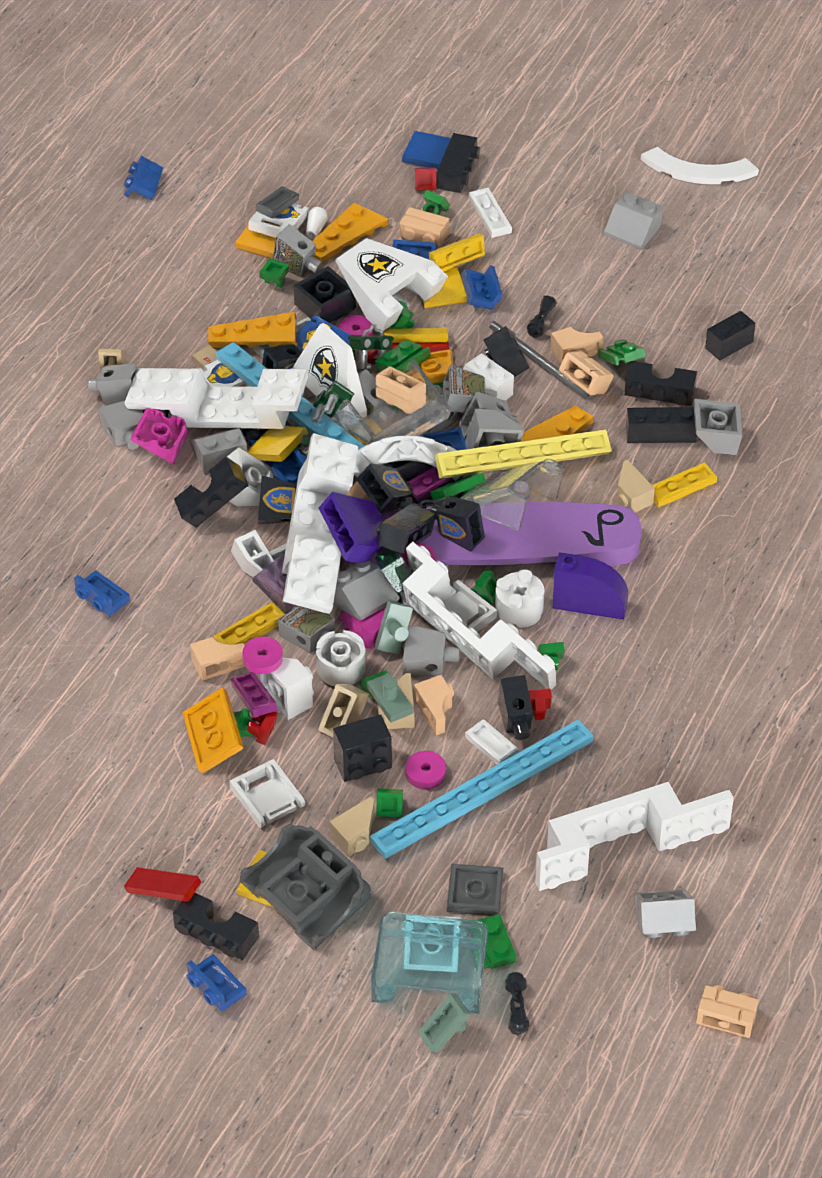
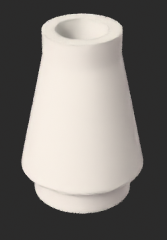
(316, 220)

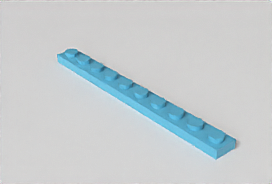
(250, 371)
(481, 789)

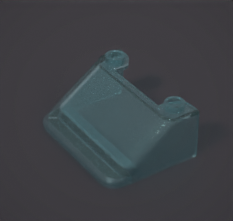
(430, 956)

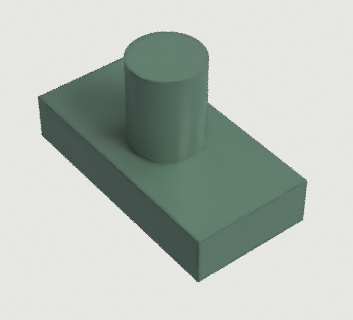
(394, 627)
(390, 697)
(444, 1023)

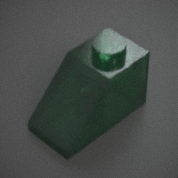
(394, 568)

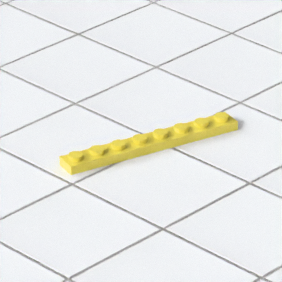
(522, 453)

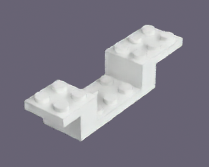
(207, 406)
(311, 551)
(492, 652)
(650, 808)

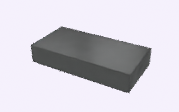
(277, 202)

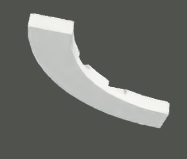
(698, 173)
(399, 449)

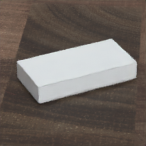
(491, 742)

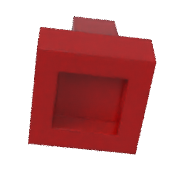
(425, 178)
(540, 701)
(264, 728)

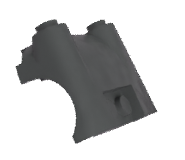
(308, 883)

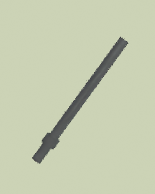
(543, 362)

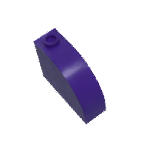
(352, 525)
(589, 587)

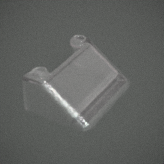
(391, 420)
(506, 492)

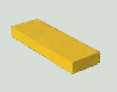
(458, 252)
(418, 335)
(683, 484)
(251, 626)

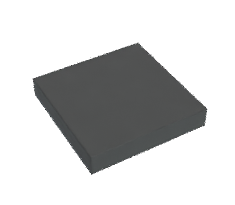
(475, 889)

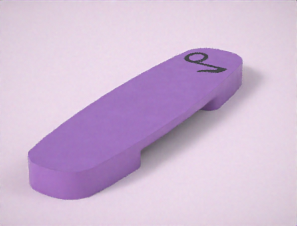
(547, 528)

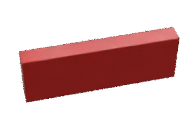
(162, 884)

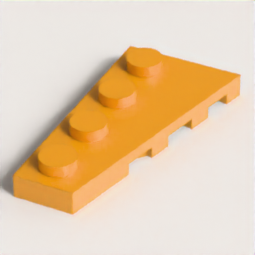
(346, 230)
(267, 330)
(566, 423)

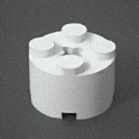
(519, 599)
(340, 658)

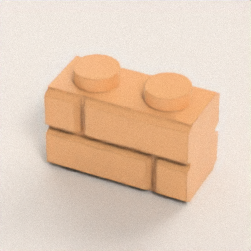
(424, 227)
(586, 373)
(400, 390)
(727, 1010)

